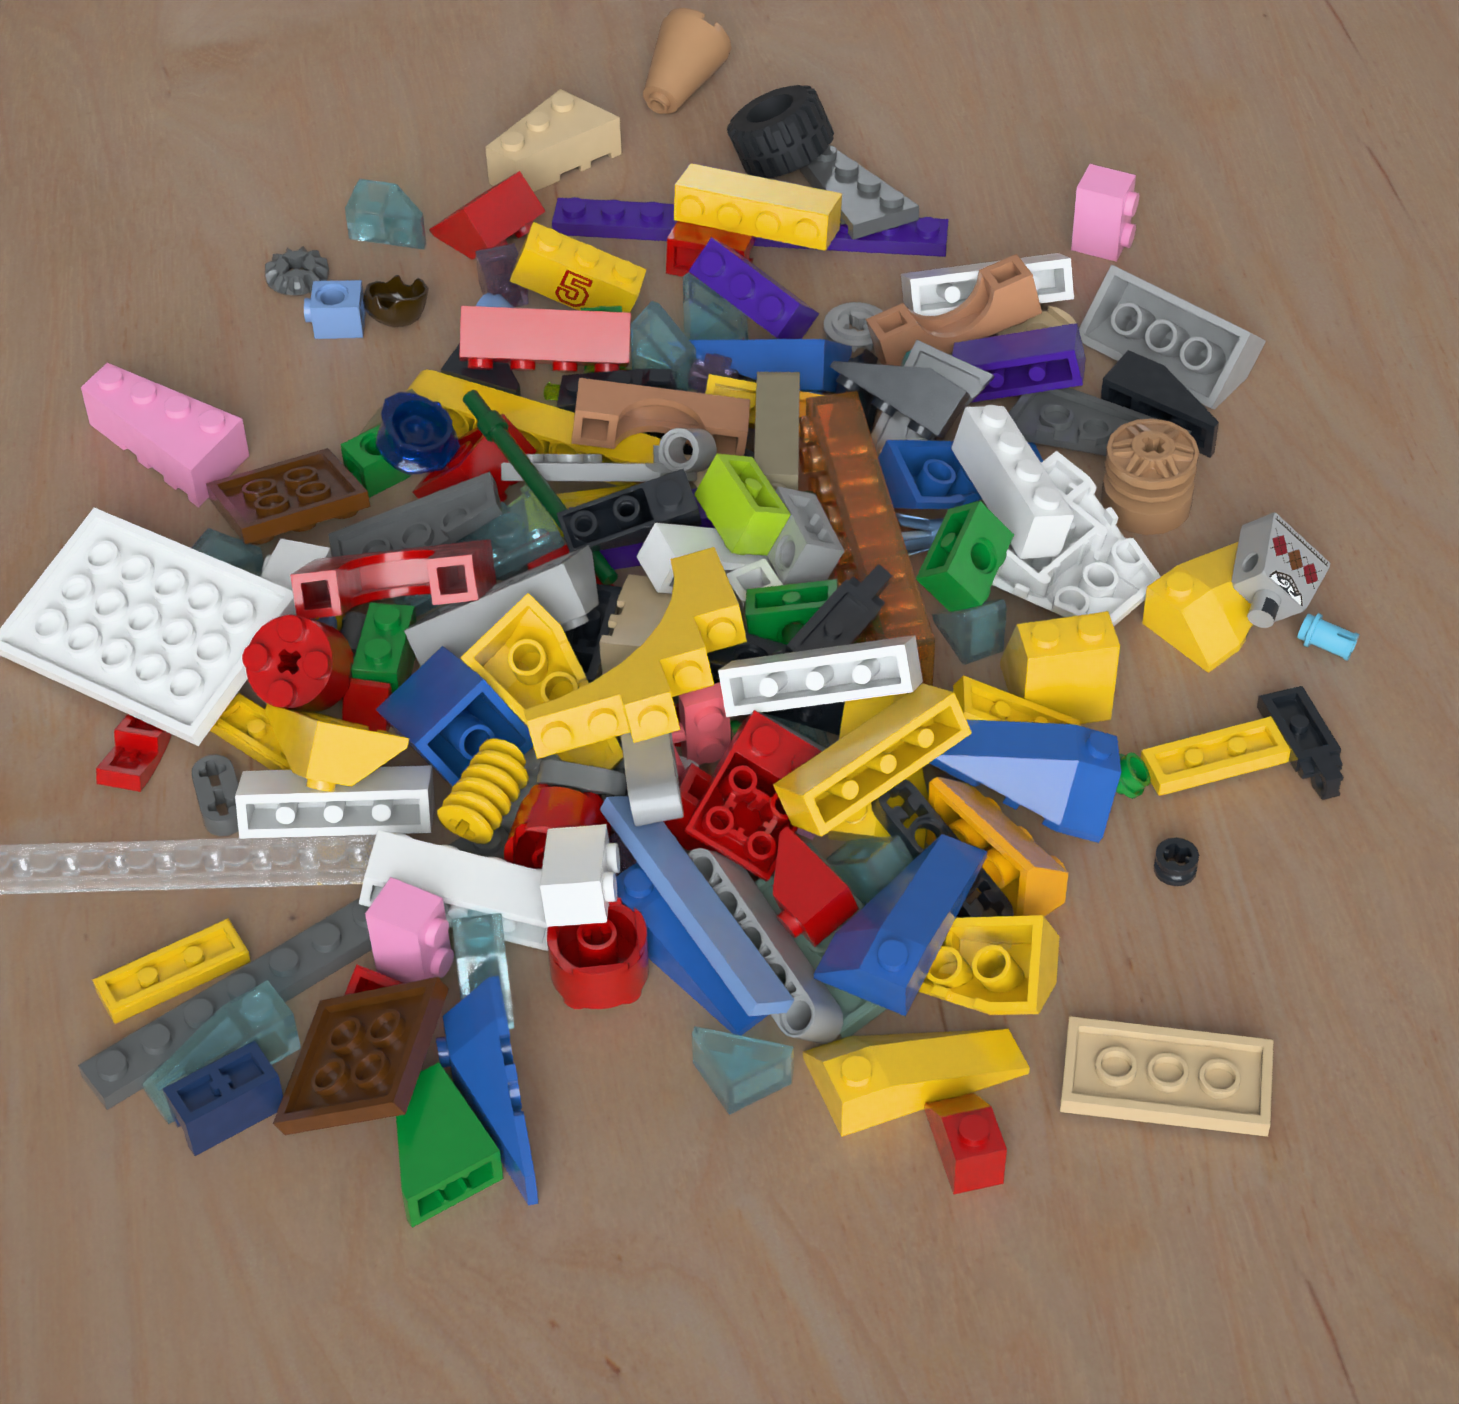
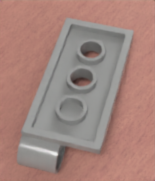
(589, 467)

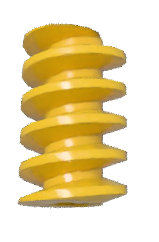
(485, 791)

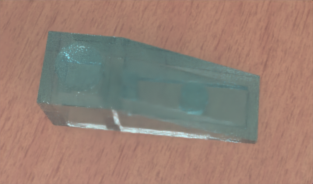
(253, 1016)

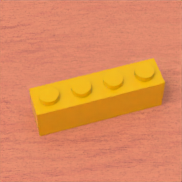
(757, 206)
(872, 759)

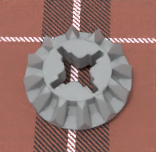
(837, 324)

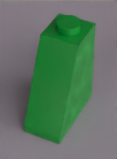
(442, 1148)

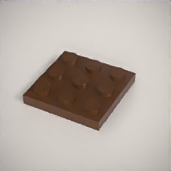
(288, 496)
(361, 1057)

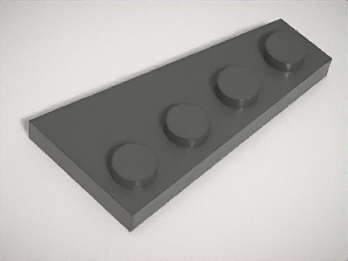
(866, 200)
(1070, 419)
(424, 522)

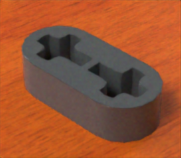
(582, 778)
(210, 797)

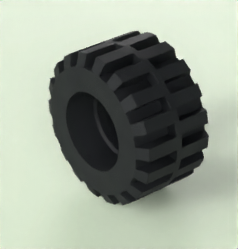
(780, 131)

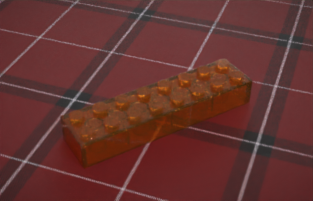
(860, 510)

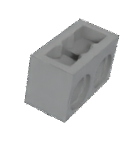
(807, 544)

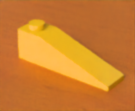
(331, 749)
(895, 1074)

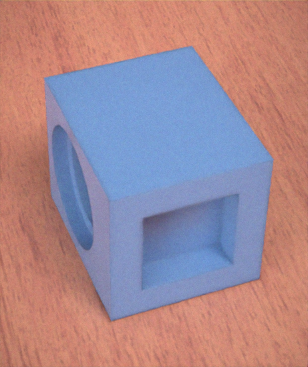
(336, 309)

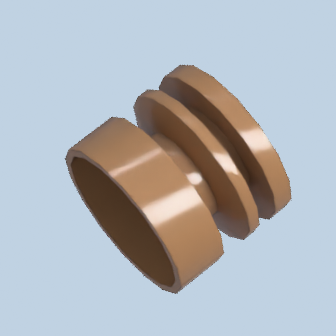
(1150, 476)

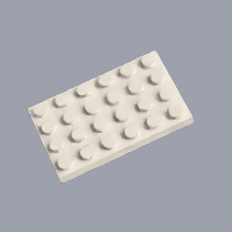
(143, 624)

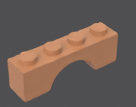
(1001, 298)
(614, 411)

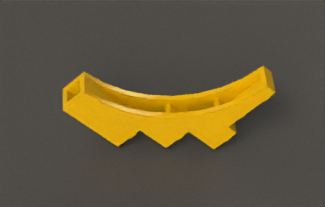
(669, 663)

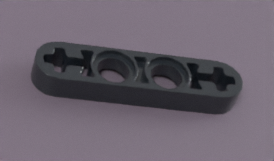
(928, 818)

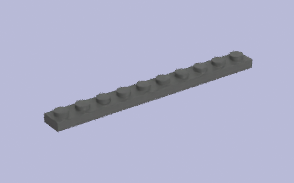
(288, 968)

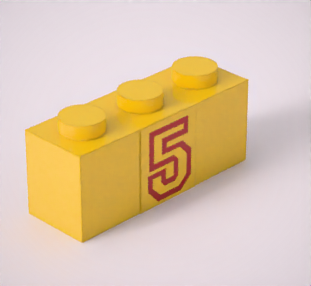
(575, 272)

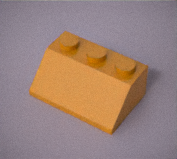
(1015, 863)

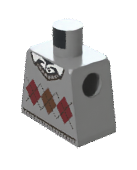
(1276, 570)

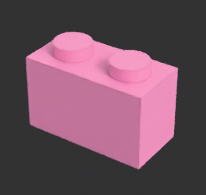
(1104, 212)
(409, 933)

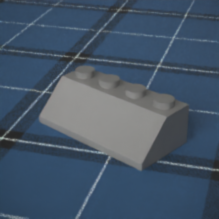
(1195, 345)
(560, 586)

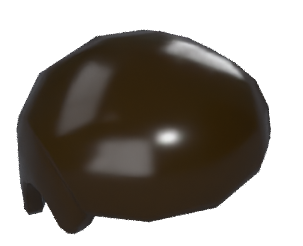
(395, 302)

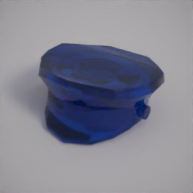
(416, 434)

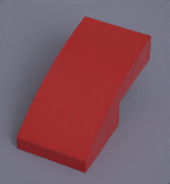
(134, 756)

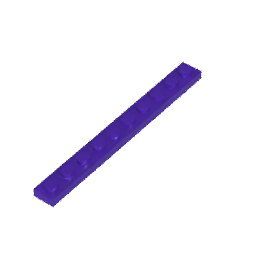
(656, 221)

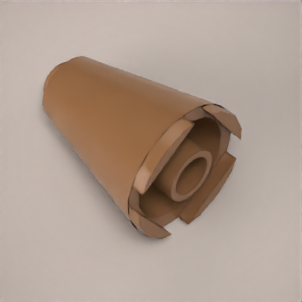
(683, 59)

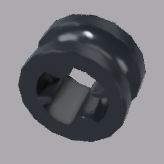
(1169, 871)

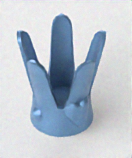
(918, 540)

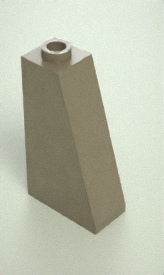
(778, 427)

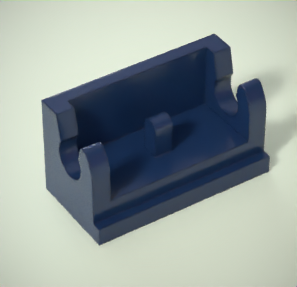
(224, 1097)

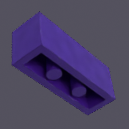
(753, 291)
(1027, 360)

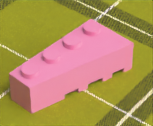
(166, 429)

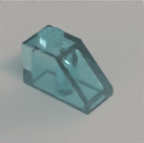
(661, 345)
(870, 864)
(482, 954)

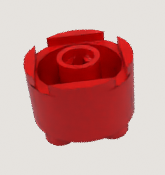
(298, 664)
(547, 809)
(600, 961)

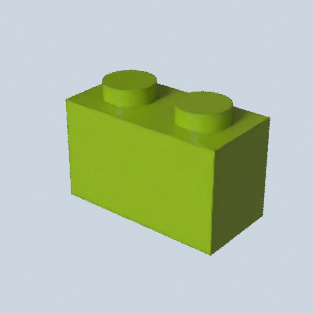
(742, 504)

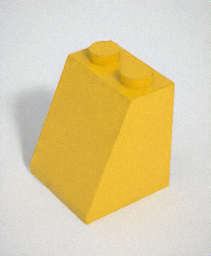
(1065, 665)

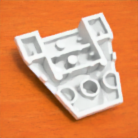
(1096, 564)

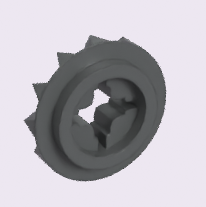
(296, 281)

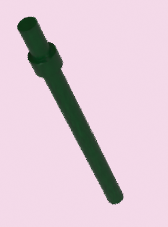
(496, 429)

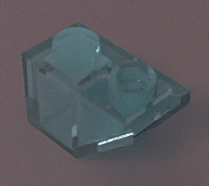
(384, 215)

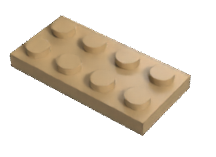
(1168, 1076)

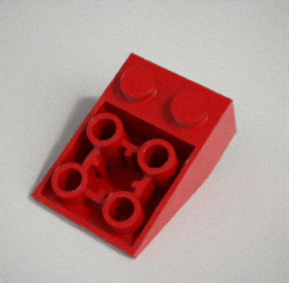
(740, 806)

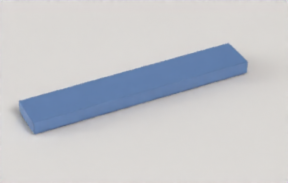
(700, 911)

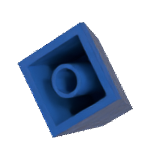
(450, 714)

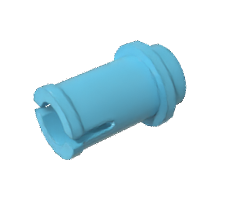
(1327, 636)

